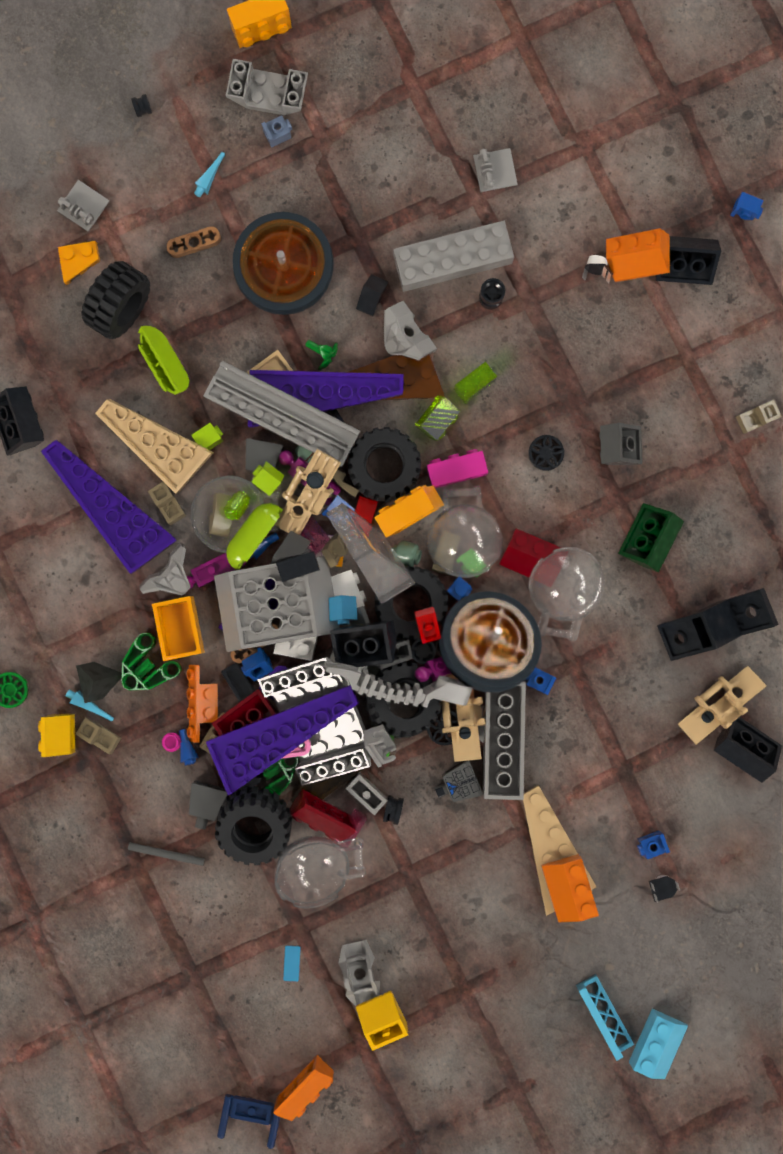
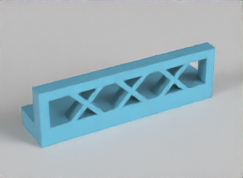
(601, 1022)

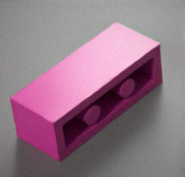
(457, 468)

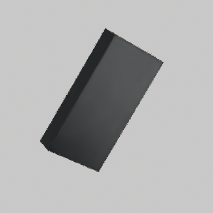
(298, 566)
(238, 681)

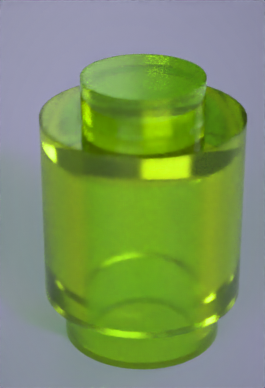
(237, 505)

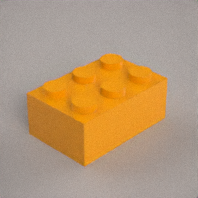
(258, 20)
(408, 510)
(178, 628)

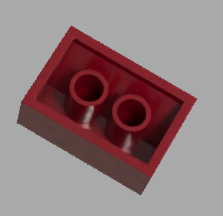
(525, 552)
(247, 711)
(322, 816)

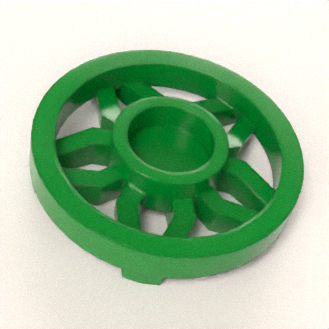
(10, 689)

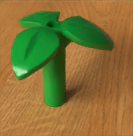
(325, 351)

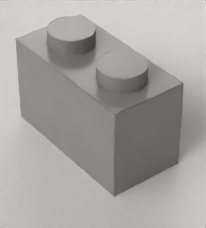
(366, 793)

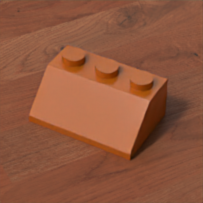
(639, 255)
(570, 889)
(303, 1089)

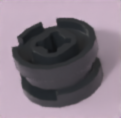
(393, 809)

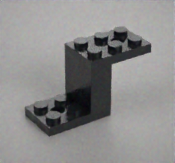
(717, 624)

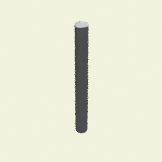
(166, 854)

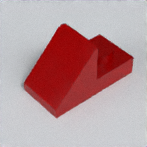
(427, 625)

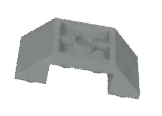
(266, 90)

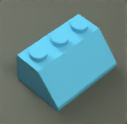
(657, 1045)

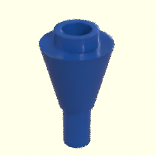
(264, 545)
(187, 752)

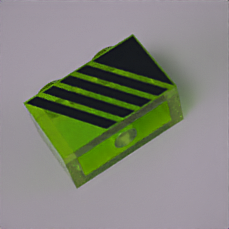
(475, 382)
(438, 418)

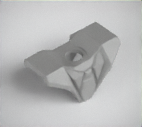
(397, 342)
(171, 577)
(356, 956)

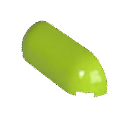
(162, 360)
(252, 533)

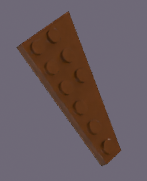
(418, 380)

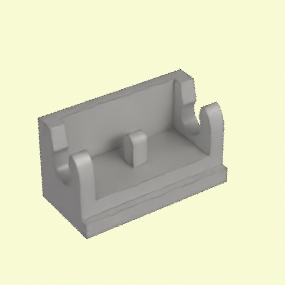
(378, 744)

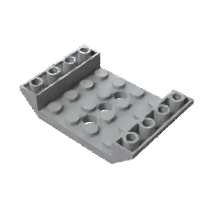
(247, 612)
(339, 745)

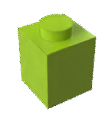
(208, 436)
(267, 478)

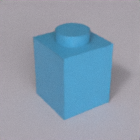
(342, 609)

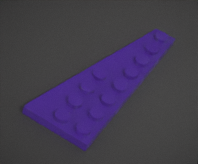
(332, 389)
(122, 524)
(256, 746)

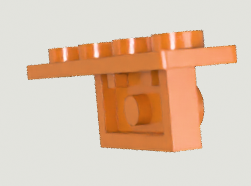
(202, 703)

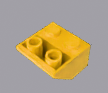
(57, 735)
(382, 1020)

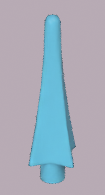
(205, 181)
(78, 700)

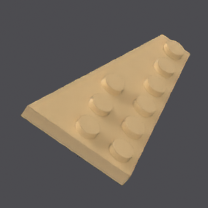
(162, 450)
(547, 839)

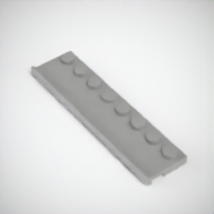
(280, 412)

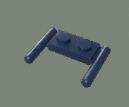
(249, 1110)

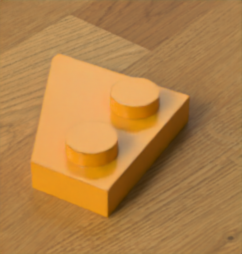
(77, 258)

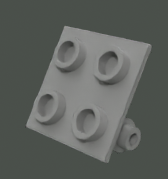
(495, 169)
(82, 205)

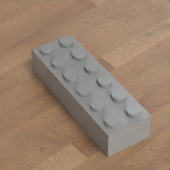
(453, 256)
(504, 744)

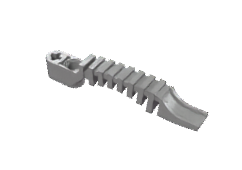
(443, 689)

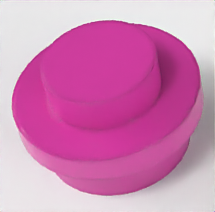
(171, 742)

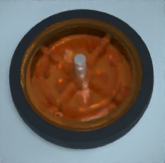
(283, 263)
(490, 641)

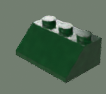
(651, 537)

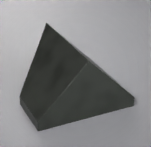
(96, 680)

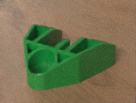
(134, 656)
(283, 781)

